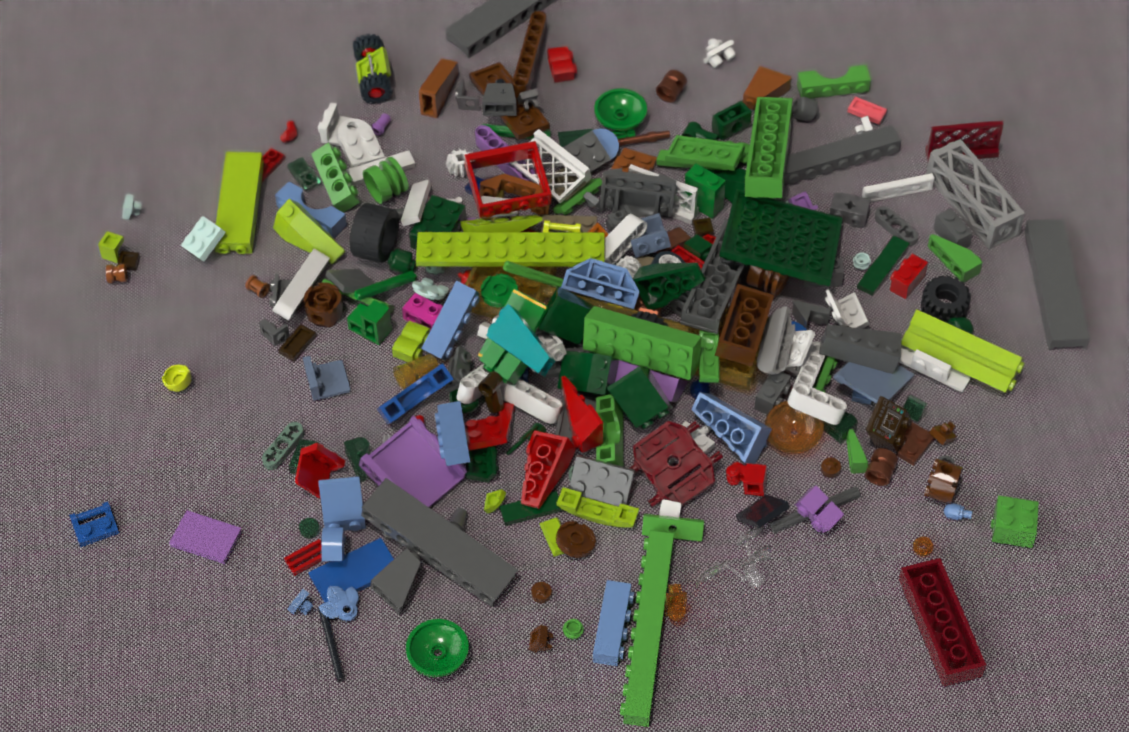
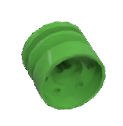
(385, 180)

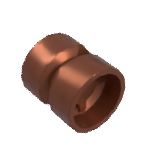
(671, 85)
(881, 467)

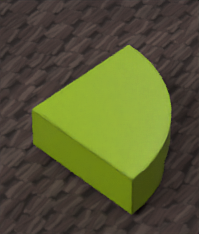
(494, 500)

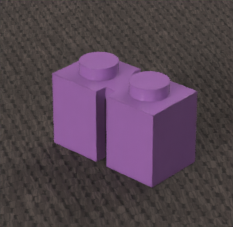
(825, 517)

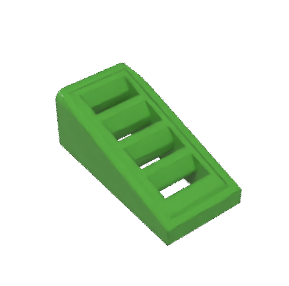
(857, 459)

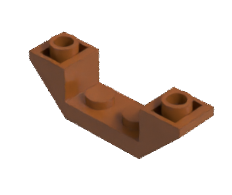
(511, 184)

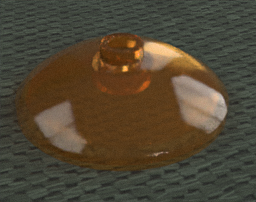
(784, 420)

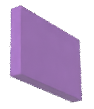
(205, 537)

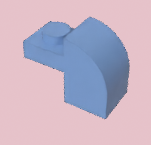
(333, 544)

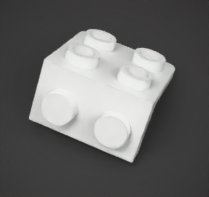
(329, 126)
(847, 310)
(800, 346)

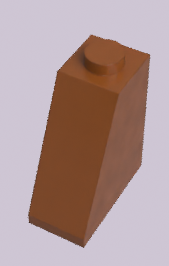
(766, 84)

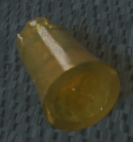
(414, 370)

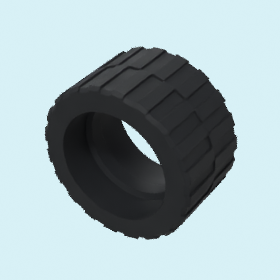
(374, 232)

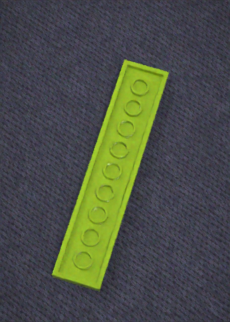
(495, 248)

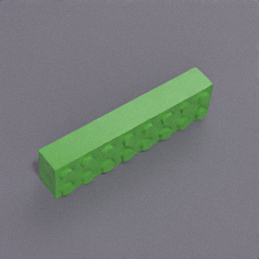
(768, 147)

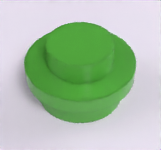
(573, 629)

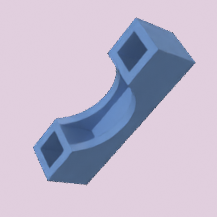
(329, 218)

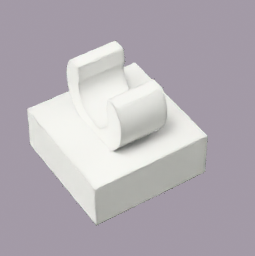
(866, 127)

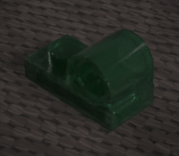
(351, 449)

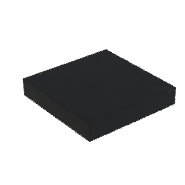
(762, 511)

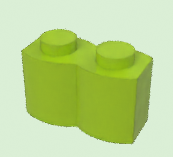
(410, 342)

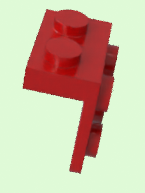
(315, 465)

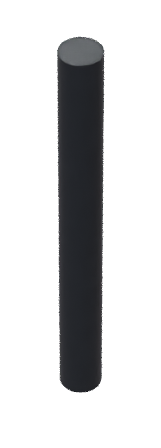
(332, 647)

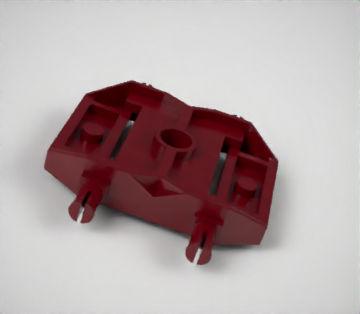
(668, 442)

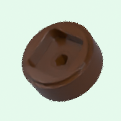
(830, 467)
(541, 592)

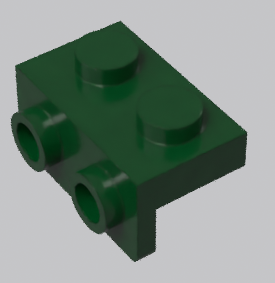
(482, 464)

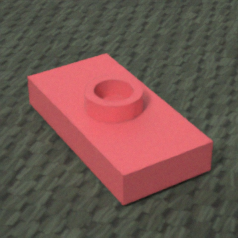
(864, 108)

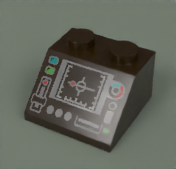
(888, 425)

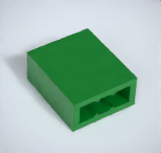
(710, 190)

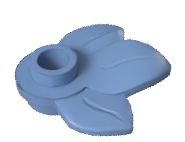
(338, 601)

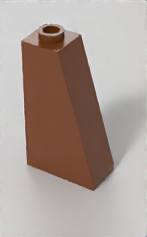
(437, 87)

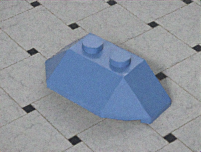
(602, 282)

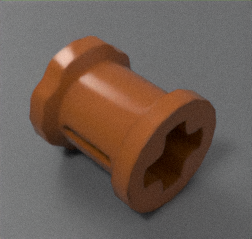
(257, 286)

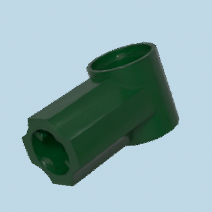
(695, 130)

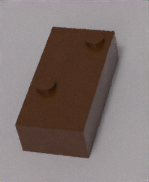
(744, 325)

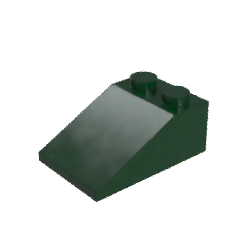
(589, 372)

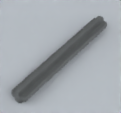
(794, 517)

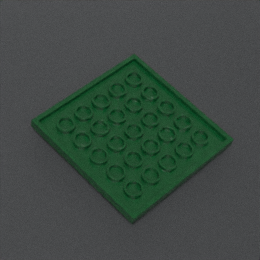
(782, 238)

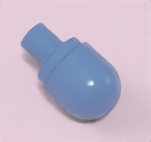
(957, 512)

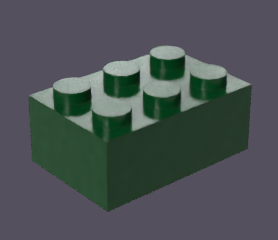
(439, 216)

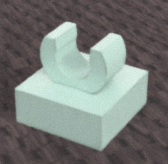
(130, 207)

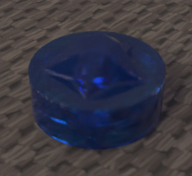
(697, 387)

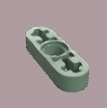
(281, 454)

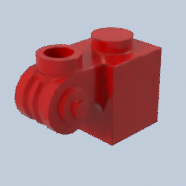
(752, 475)

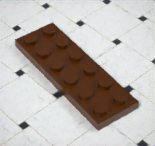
(525, 122)

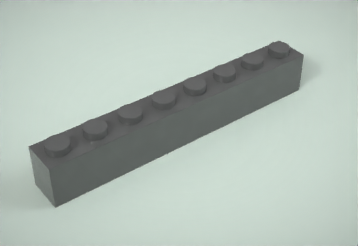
(841, 154)

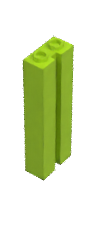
(239, 201)
(963, 351)

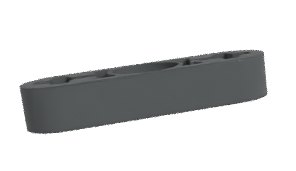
(893, 218)

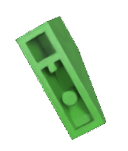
(957, 259)

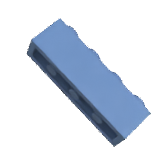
(451, 321)
(452, 433)
(612, 623)

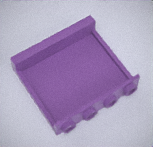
(414, 464)

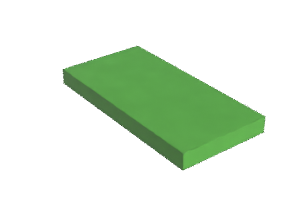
(705, 152)

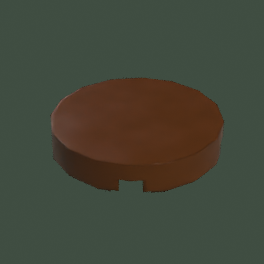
(575, 539)

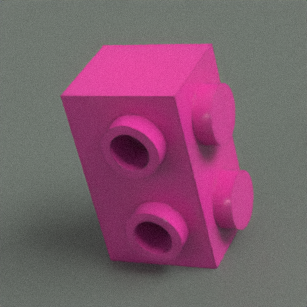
(421, 311)

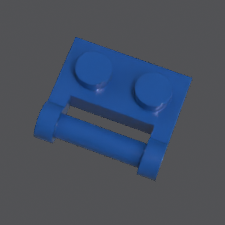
(96, 529)

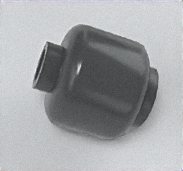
(805, 109)

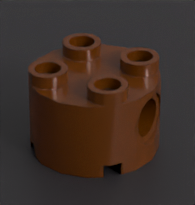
(323, 304)
(943, 481)

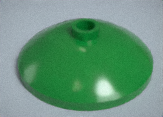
(620, 109)
(437, 637)

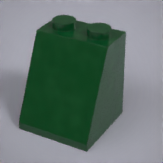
(566, 315)
(641, 397)

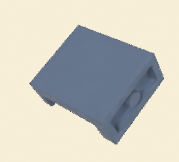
(653, 239)

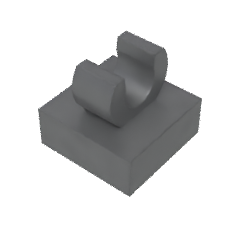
(528, 97)

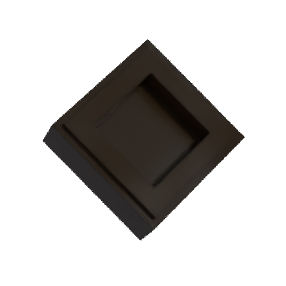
(703, 227)
(131, 260)

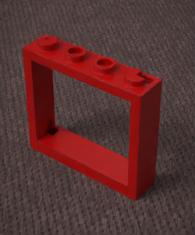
(501, 156)

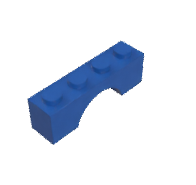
(414, 393)

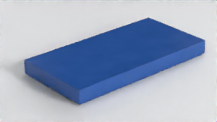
(355, 569)

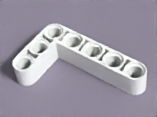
(520, 394)
(811, 400)

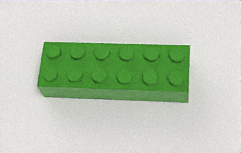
(642, 342)

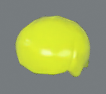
(177, 378)

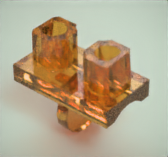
(675, 602)

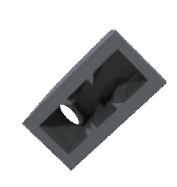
(499, 99)

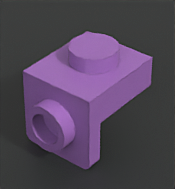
(802, 200)

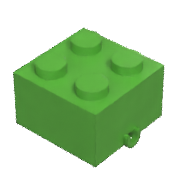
(1015, 521)

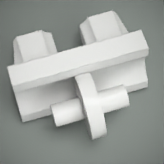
(716, 50)

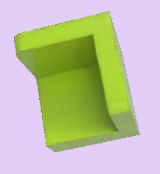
(110, 245)

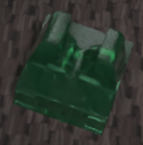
(915, 407)

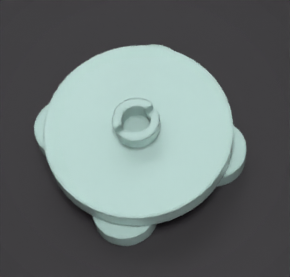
(429, 290)

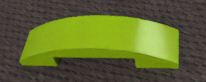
(597, 511)

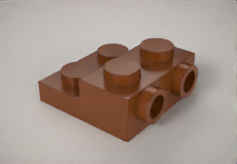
(635, 158)

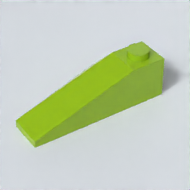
(516, 224)
(302, 230)

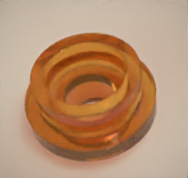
(923, 541)

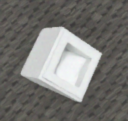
(670, 508)

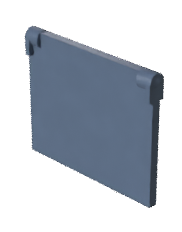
(873, 382)

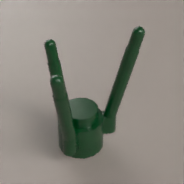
(537, 427)

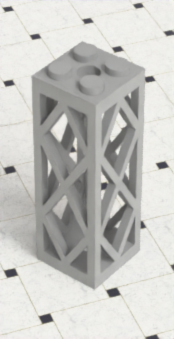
(1006, 225)

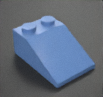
(342, 503)

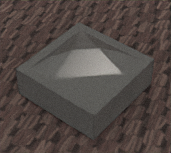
(593, 201)

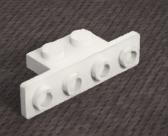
(934, 368)

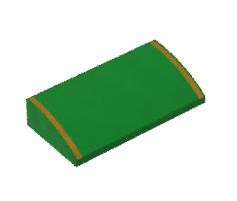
(530, 310)

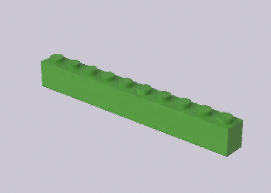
(648, 629)

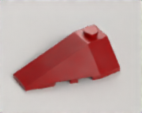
(546, 462)

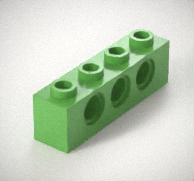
(335, 178)

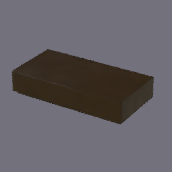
(297, 342)

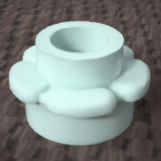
(861, 257)

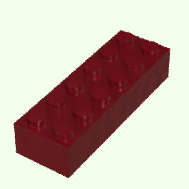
(942, 622)

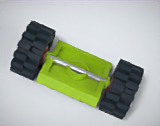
(372, 68)

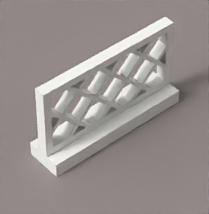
(563, 158)
(681, 210)

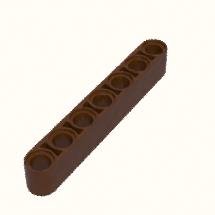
(529, 53)

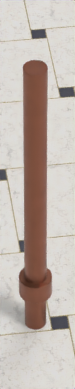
(650, 136)

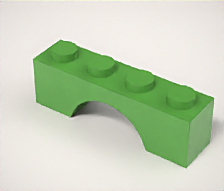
(813, 85)
(612, 417)

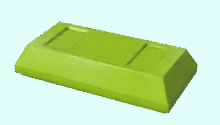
(549, 530)

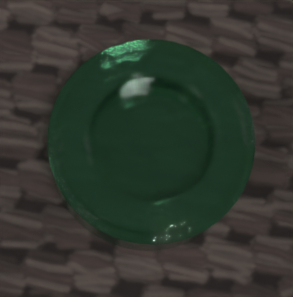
(309, 528)

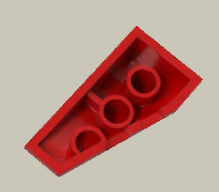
(583, 419)

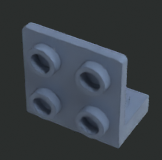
(326, 379)

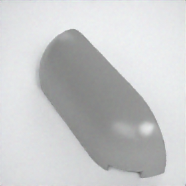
(776, 342)

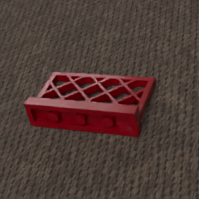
(981, 148)

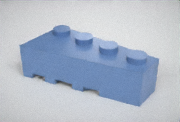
(737, 429)

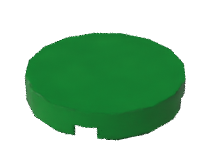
(497, 289)

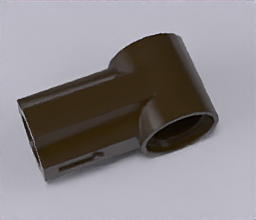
(491, 390)

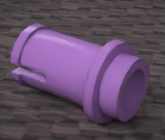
(380, 125)

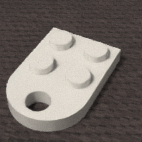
(358, 145)

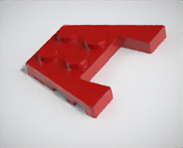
(491, 430)

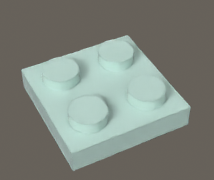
(203, 238)

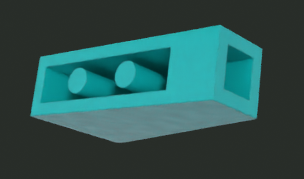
(518, 338)

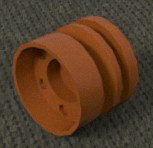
(773, 280)

